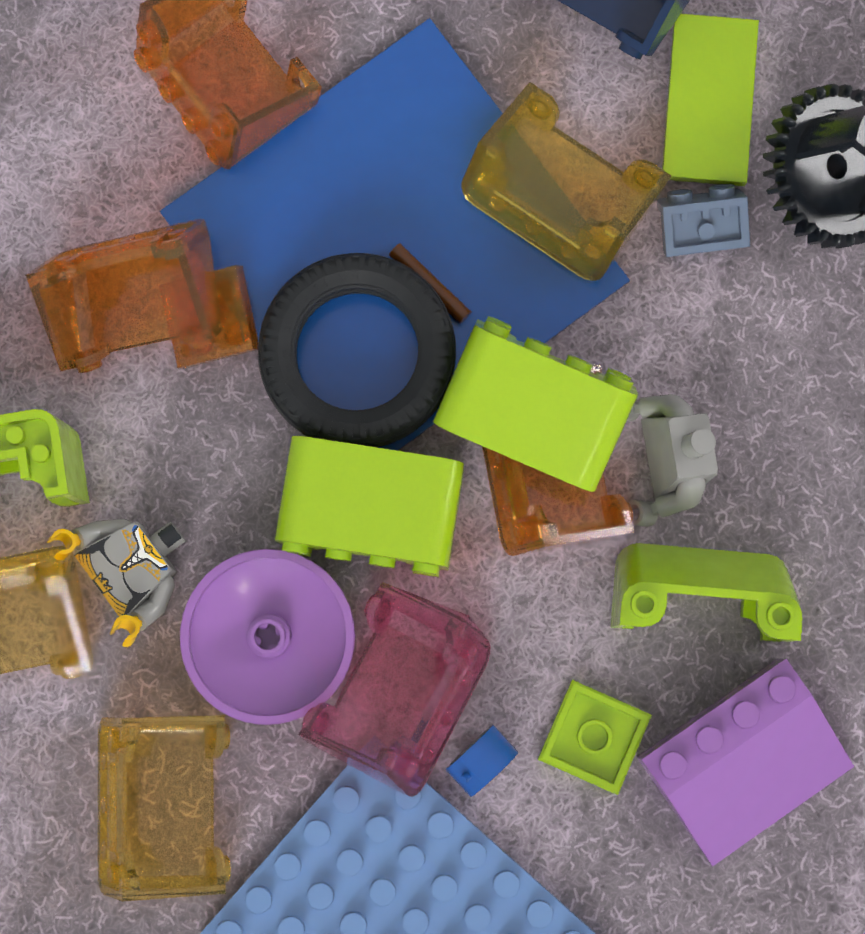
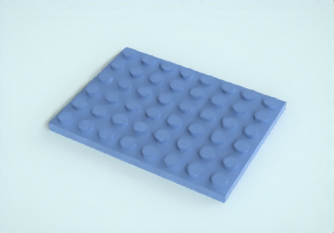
(390, 866)

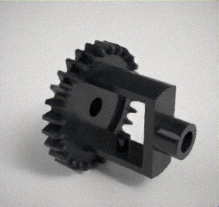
(821, 165)

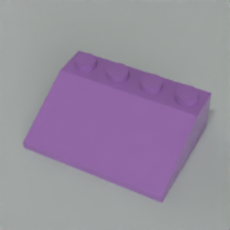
(746, 760)

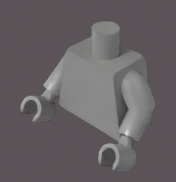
(678, 455)

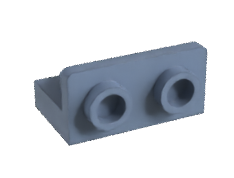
(704, 220)

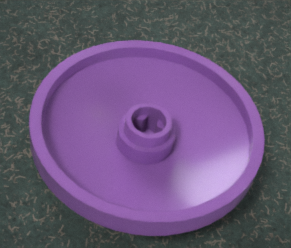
(267, 636)

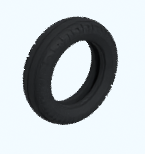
(356, 275)

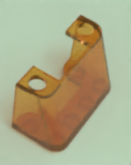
(220, 75)

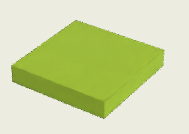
(594, 737)

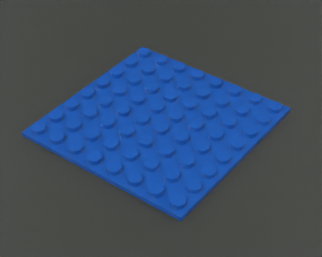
(374, 171)

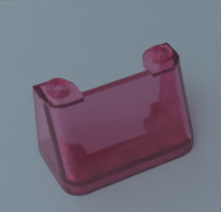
(402, 690)

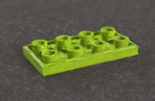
(710, 99)

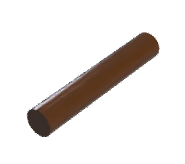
(451, 302)

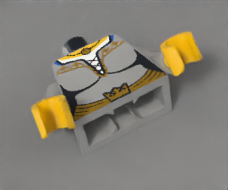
(126, 567)

